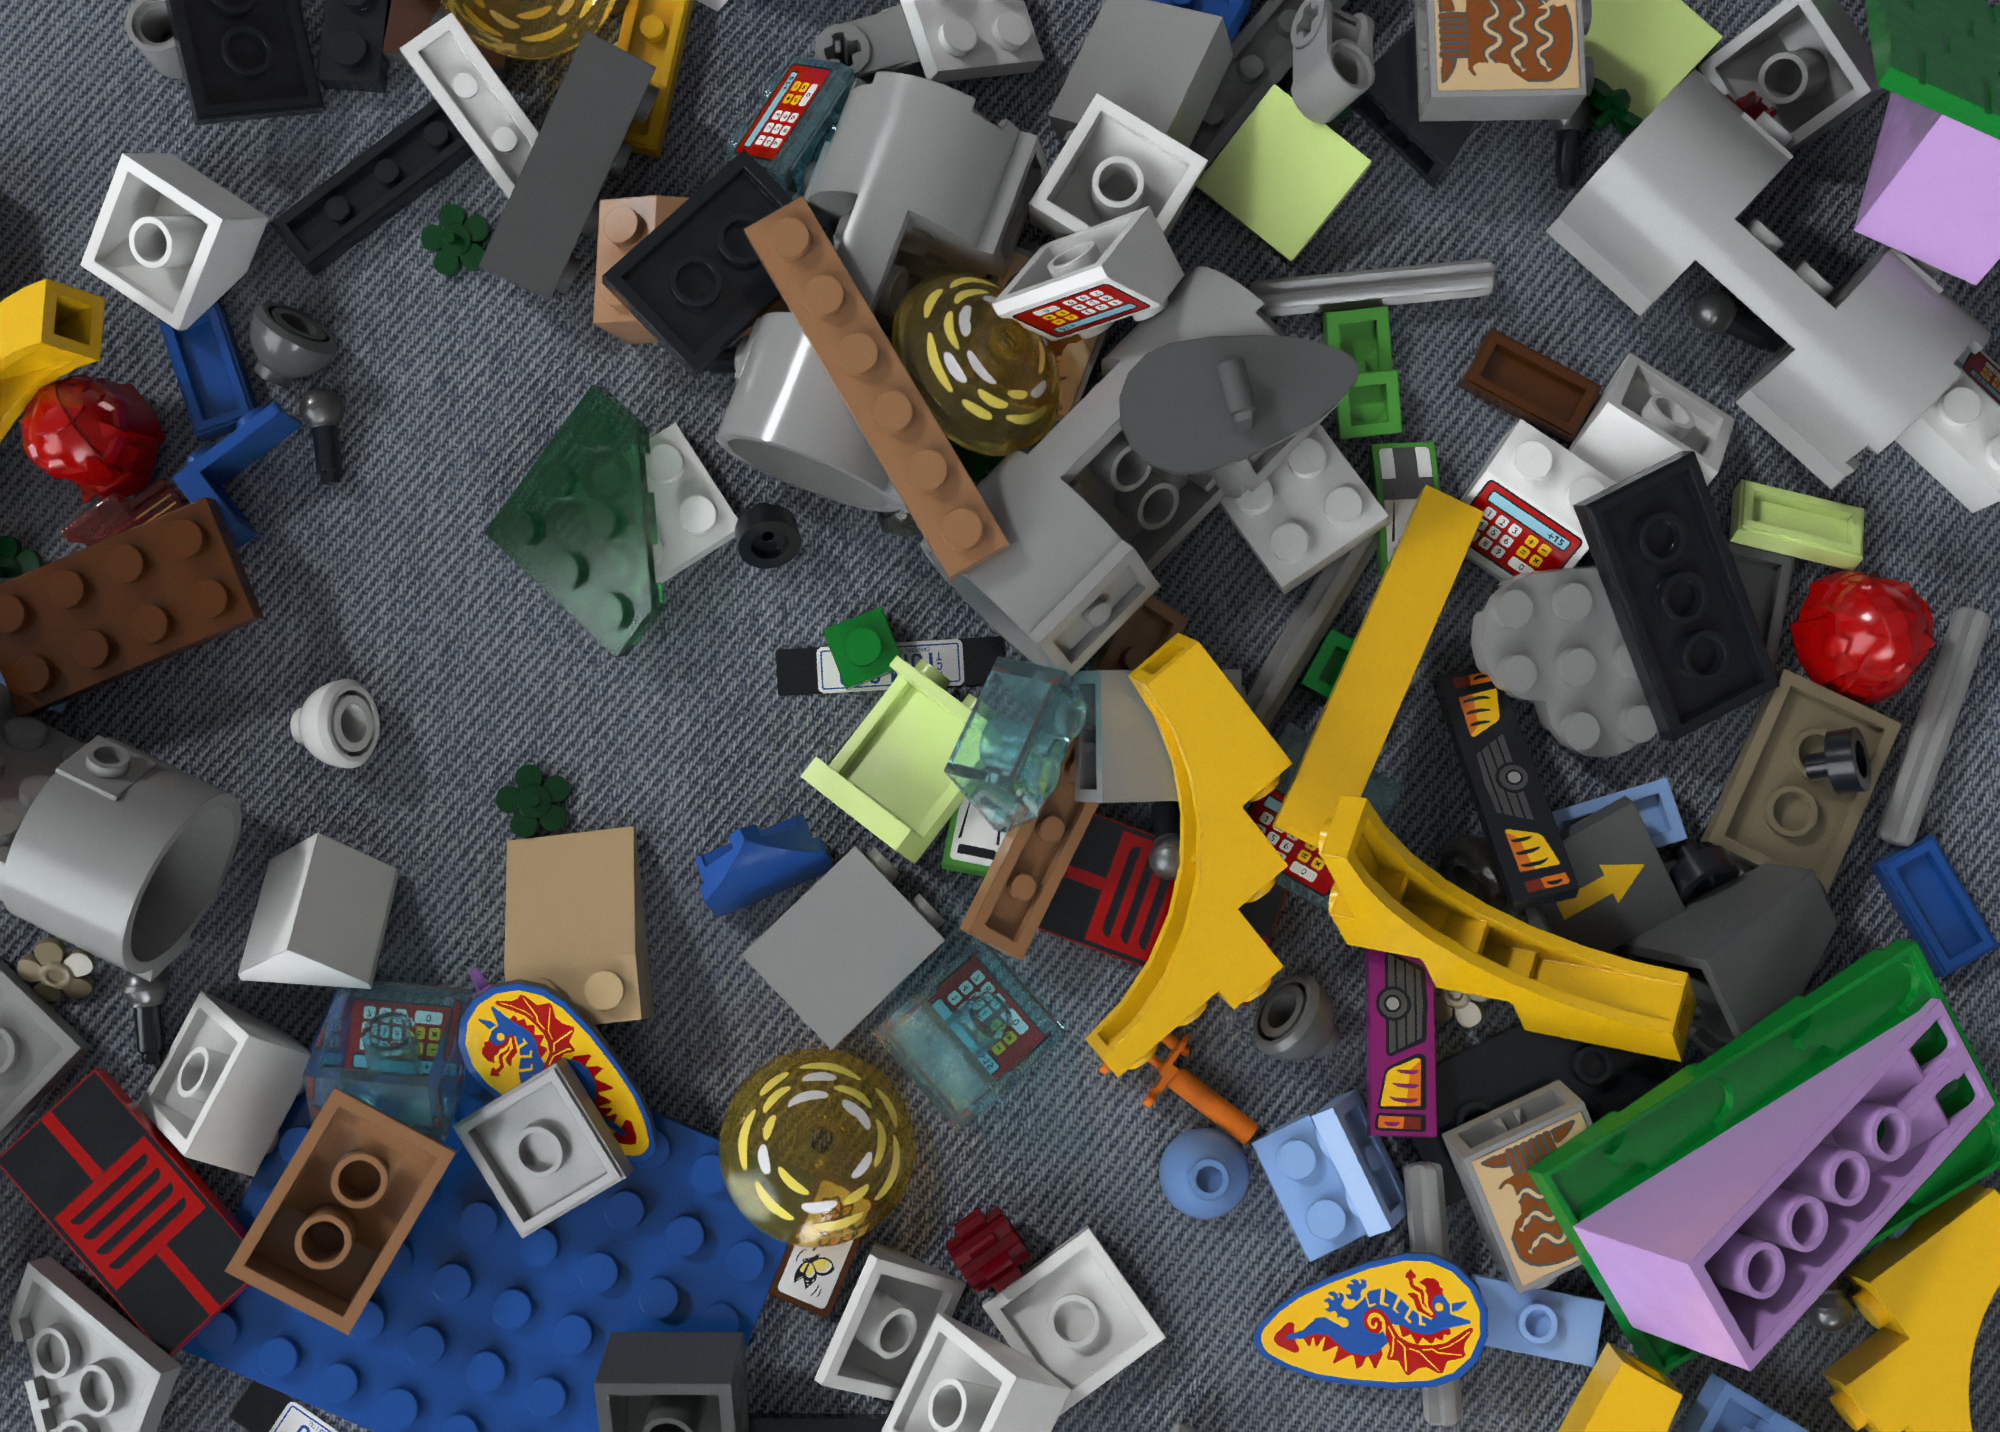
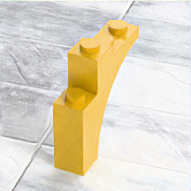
(1928, 1305)

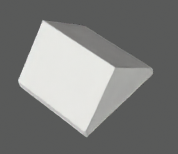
(320, 917)
(886, 1323)

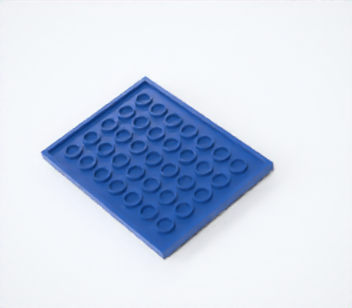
(499, 1325)

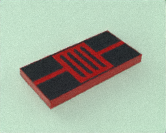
(1118, 902)
(130, 1210)

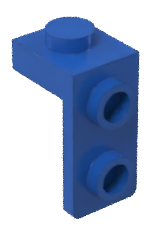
(220, 462)

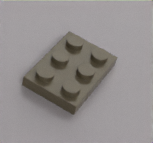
(1769, 803)

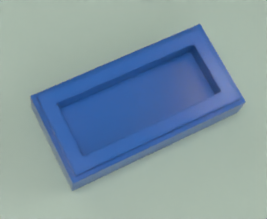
(210, 373)
(1934, 905)

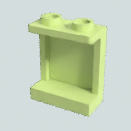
(896, 761)

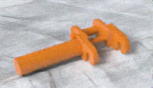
(1195, 1091)

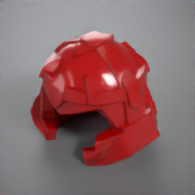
(92, 435)
(1862, 635)

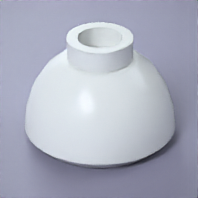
(338, 724)

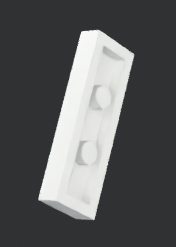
(473, 99)

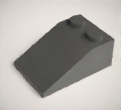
(673, 1382)

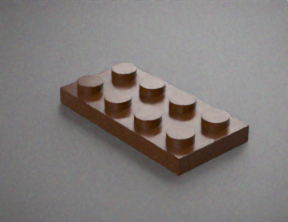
(122, 606)

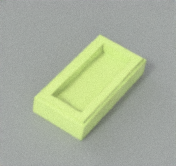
(1797, 525)

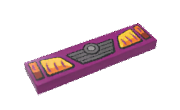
(1399, 1046)

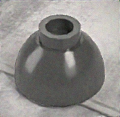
(288, 343)
(1296, 1020)

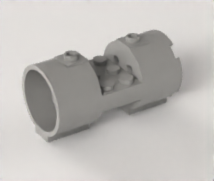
(911, 193)
(1850, 363)
(1094, 515)
(108, 843)

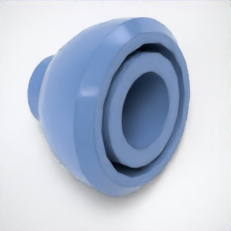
(1204, 1173)

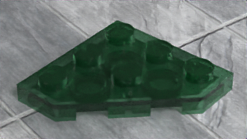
(589, 523)

